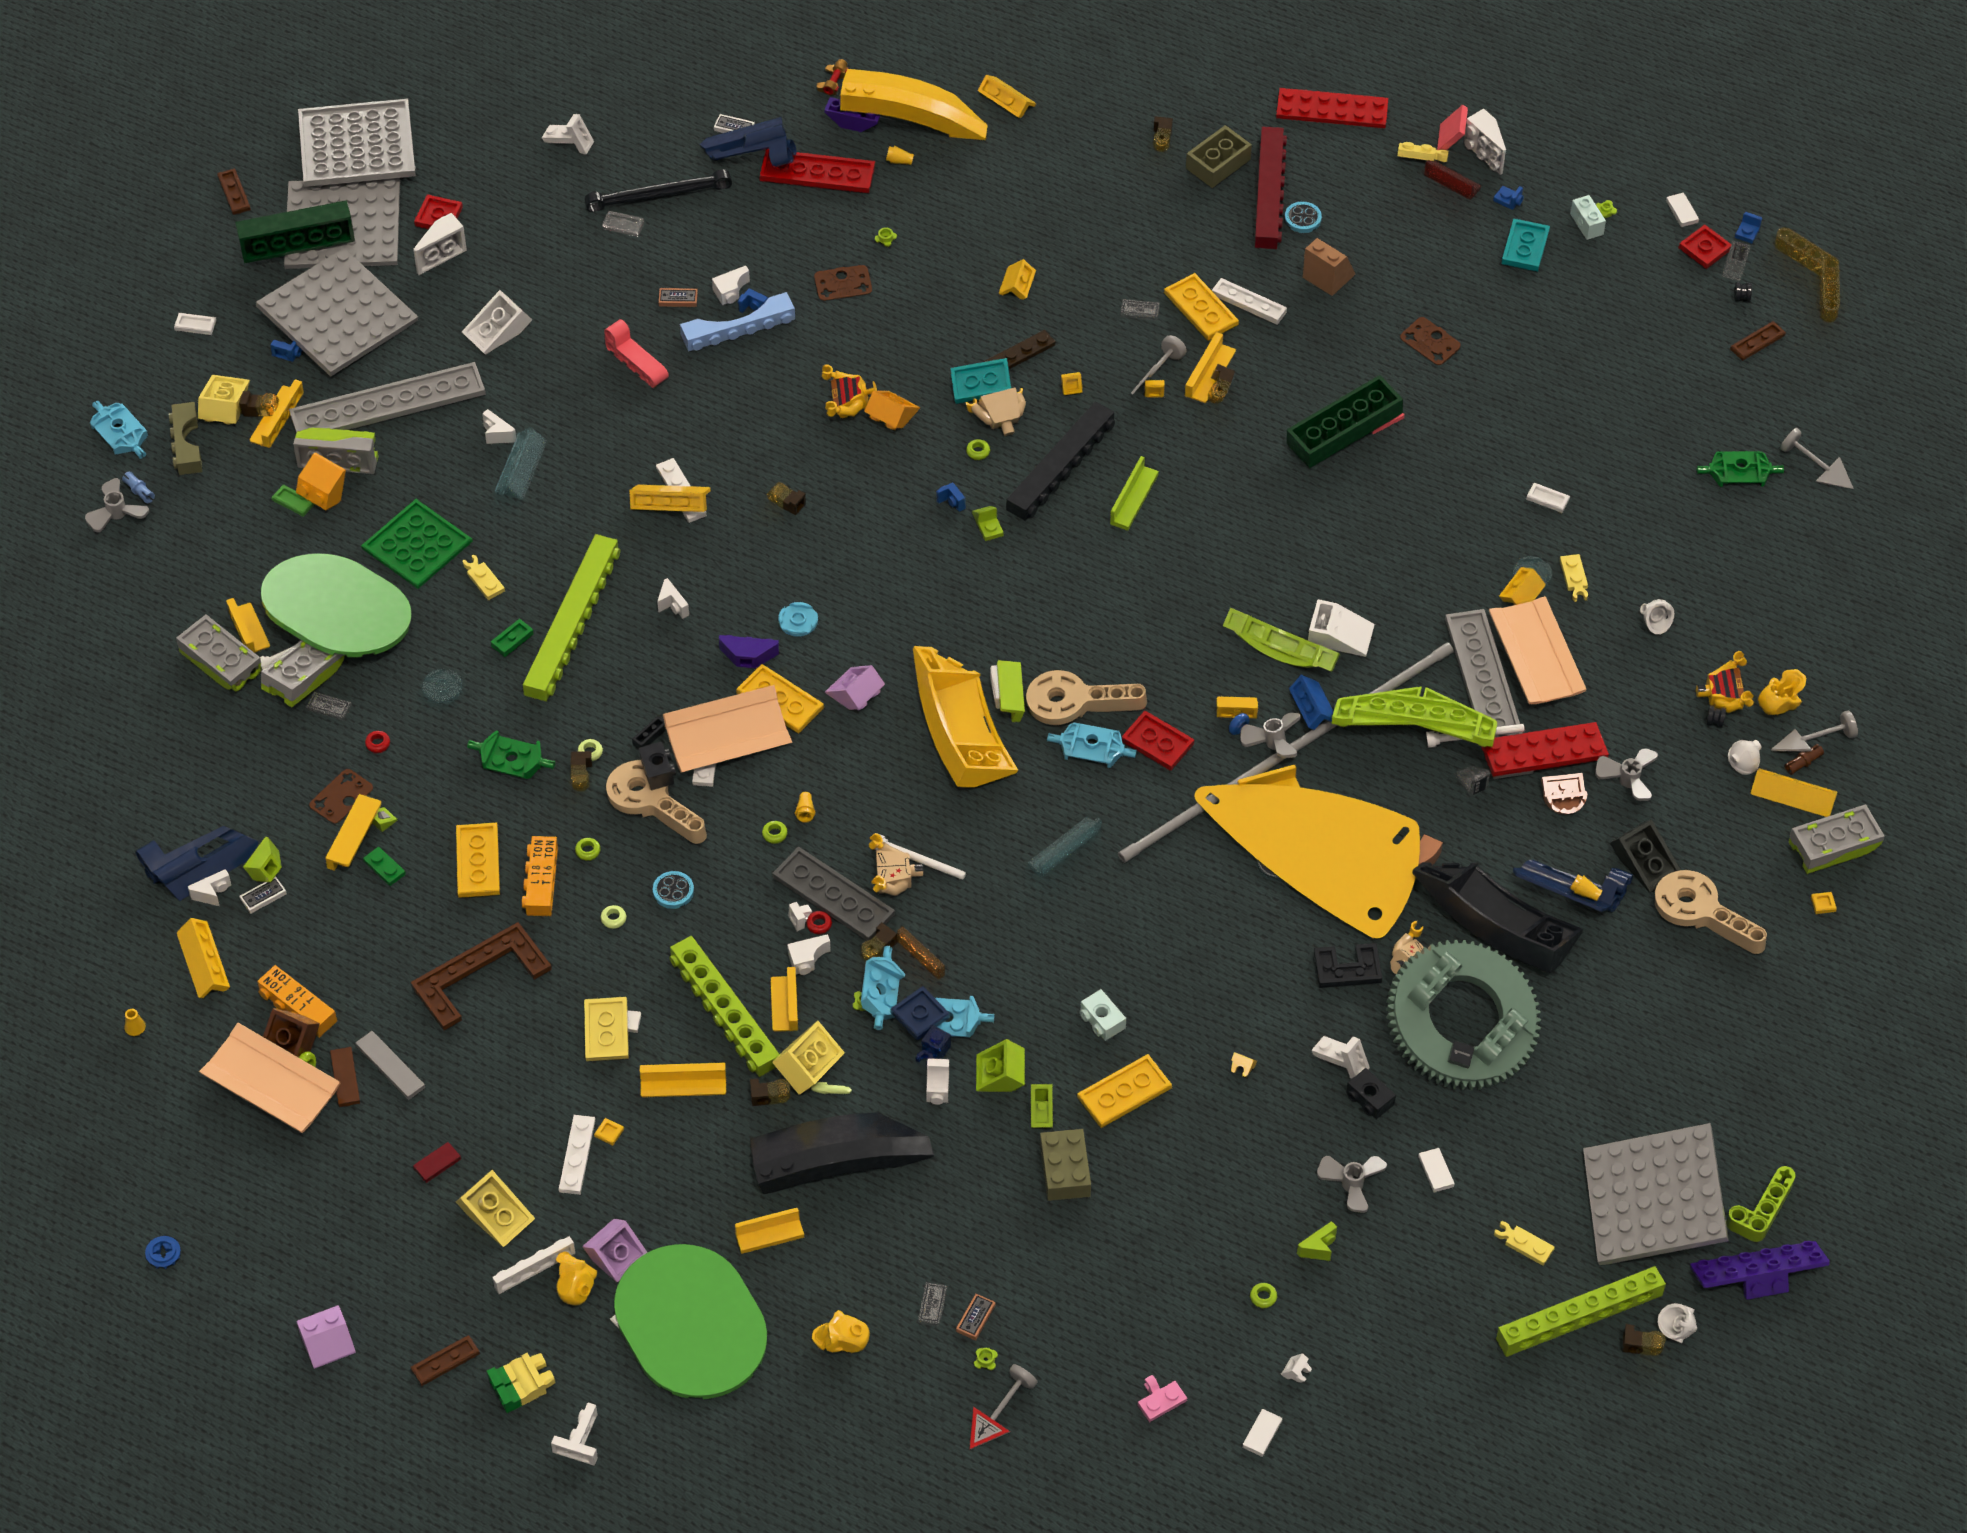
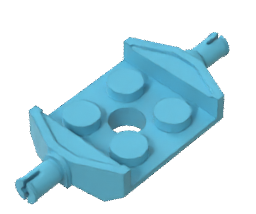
(123, 438)
(1106, 750)
(885, 975)
(965, 1016)

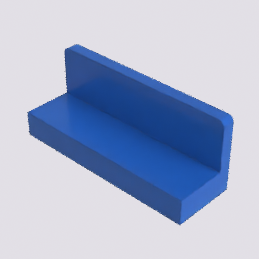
(1311, 701)

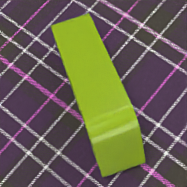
(1768, 1203)

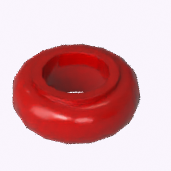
(377, 748)
(819, 929)

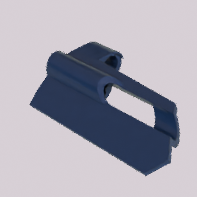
(753, 138)
(186, 867)
(1613, 887)

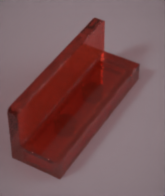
(1451, 179)

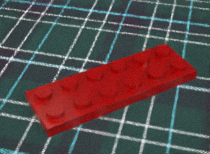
(1332, 108)
(821, 172)
(1545, 749)

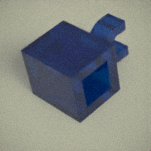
(934, 1044)

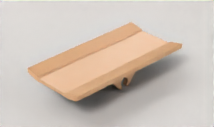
(1537, 651)
(726, 728)
(271, 1078)

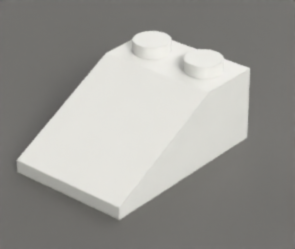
(440, 243)
(496, 323)

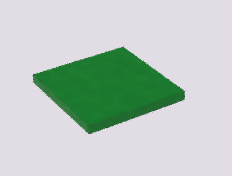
(416, 543)

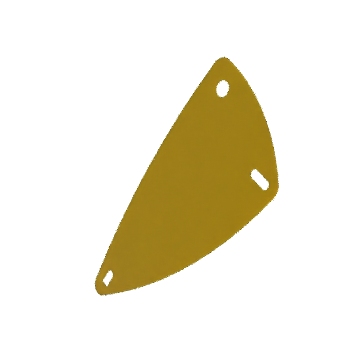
(1324, 847)

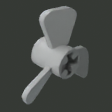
(114, 507)
(1272, 734)
(1628, 772)
(1333, 1171)

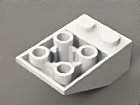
(1485, 139)
(1340, 629)

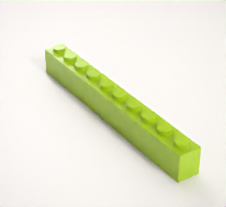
(571, 618)

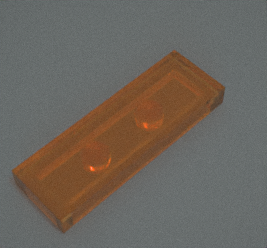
(920, 953)

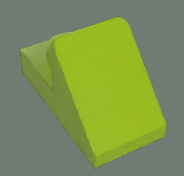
(988, 522)
(1041, 1105)
(1317, 1244)

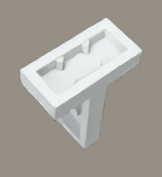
(573, 132)
(1345, 1055)
(575, 1447)

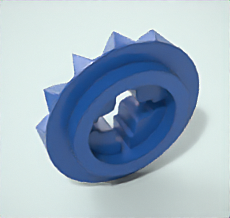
(154, 1248)

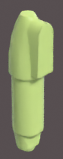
(824, 1088)

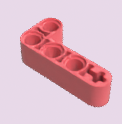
(637, 359)

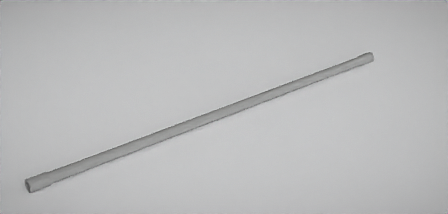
(1135, 848)

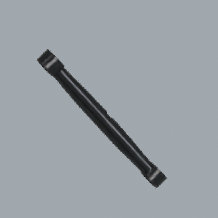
(658, 190)

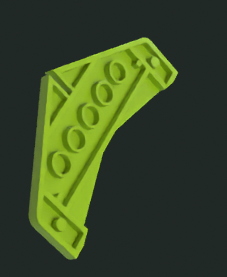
(1408, 708)

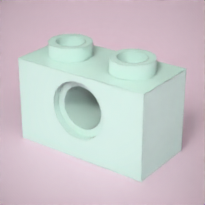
(1588, 217)
(1100, 1005)

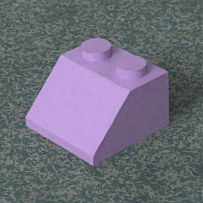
(856, 687)
(614, 1248)
(326, 1336)

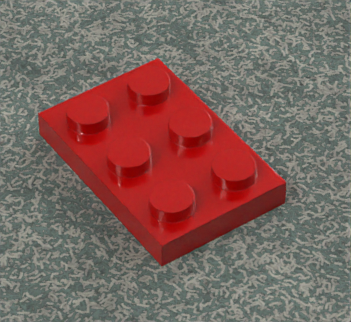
(1157, 740)

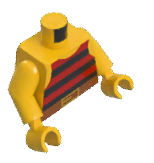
(848, 392)
(1725, 686)

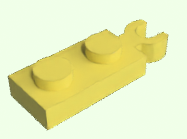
(1422, 152)
(1574, 575)
(483, 578)
(1525, 1243)

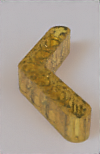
(1818, 262)

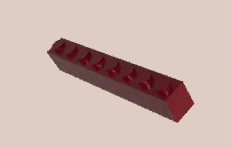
(1269, 188)

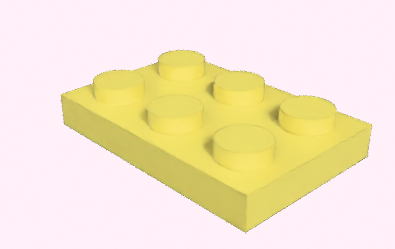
(606, 1029)

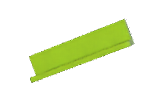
(1133, 495)

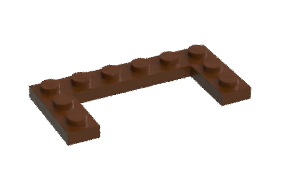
(431, 984)

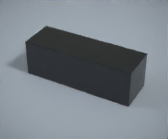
(649, 733)

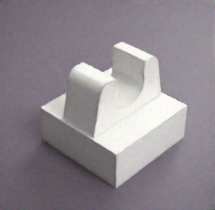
(798, 915)
(1295, 1366)

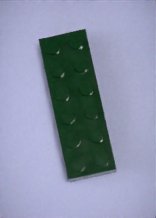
(295, 231)
(1344, 421)

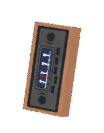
(678, 297)
(975, 1317)

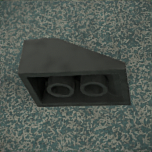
(1645, 854)

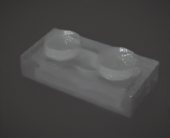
(623, 223)

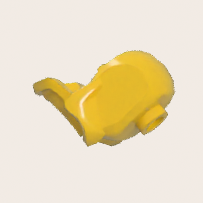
(1782, 694)
(575, 1279)
(842, 1334)

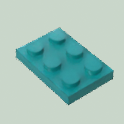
(1525, 244)
(980, 379)

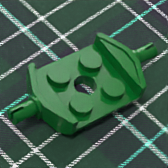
(1725, 468)
(497, 748)

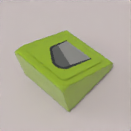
(383, 819)

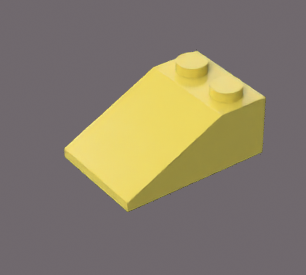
(221, 399)
(808, 1057)
(495, 1209)

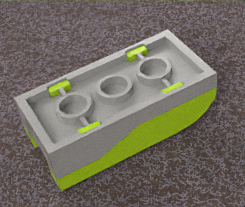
(345, 448)
(219, 654)
(299, 672)
(1836, 838)

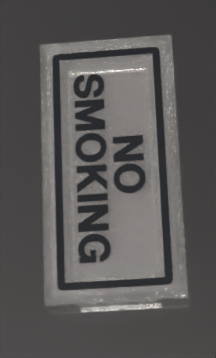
(1140, 309)
(329, 706)
(932, 1304)

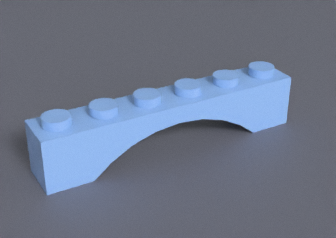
(702, 333)

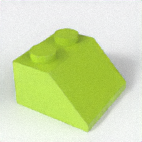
(1000, 1068)

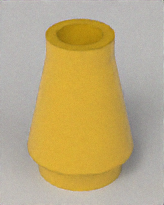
(899, 156)
(805, 809)
(1584, 887)
(133, 1023)

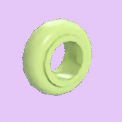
(592, 743)
(613, 924)

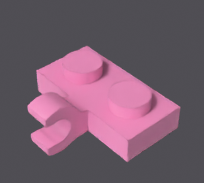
(1161, 1399)

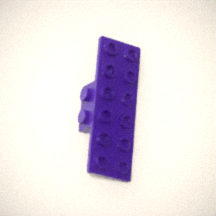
(1761, 1271)

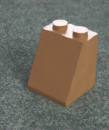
(1326, 267)

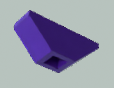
(850, 120)
(748, 651)

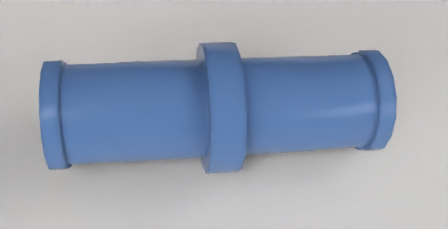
(138, 487)

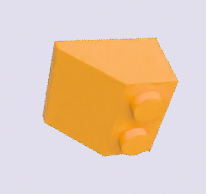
(890, 409)
(321, 482)

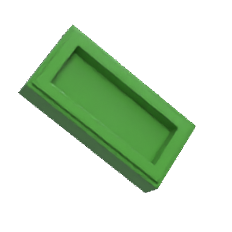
(291, 500)

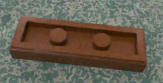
(234, 191)
(1757, 340)
(345, 1073)
(445, 1360)

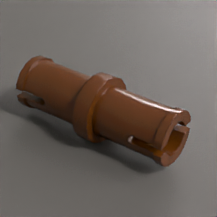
(1804, 759)

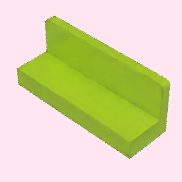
(1010, 689)

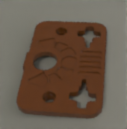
(843, 287)
(1426, 344)
(335, 794)

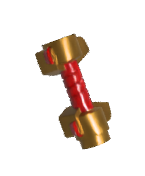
(838, 72)

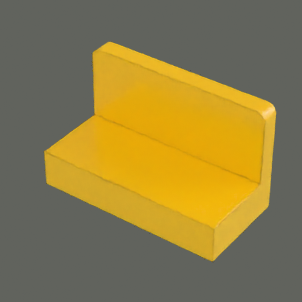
(1018, 279)
(1523, 587)
(1232, 706)

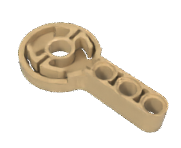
(1081, 696)
(652, 802)
(1706, 909)

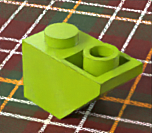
(264, 862)

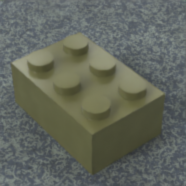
(1218, 156)
(1065, 1164)

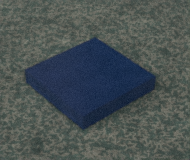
(919, 1013)

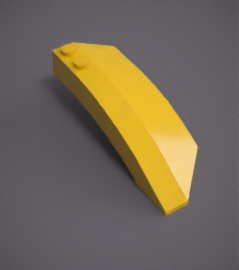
(911, 101)
(955, 719)

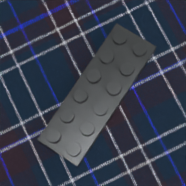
(833, 893)

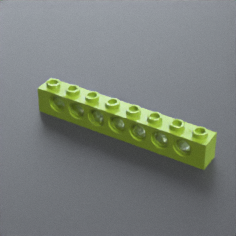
(690, 951)
(1580, 1311)

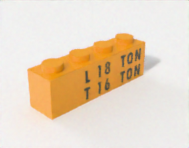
(541, 876)
(295, 998)

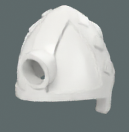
(1655, 615)
(1745, 755)
(1677, 1322)

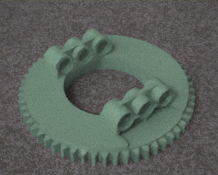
(1425, 978)

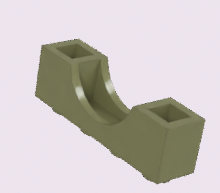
(187, 455)

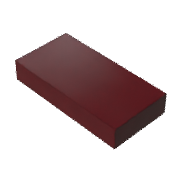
(437, 1162)

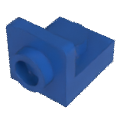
(1509, 197)
(1749, 227)
(752, 299)
(285, 350)
(953, 495)

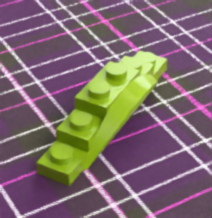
(1279, 643)

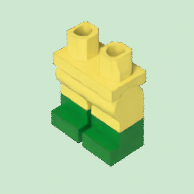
(520, 1381)

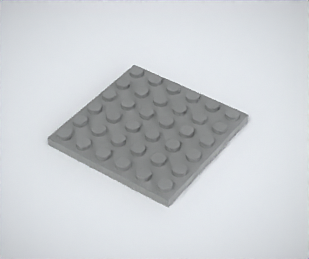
(356, 142)
(374, 218)
(337, 311)
(1655, 1194)

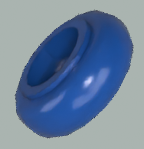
(1238, 722)

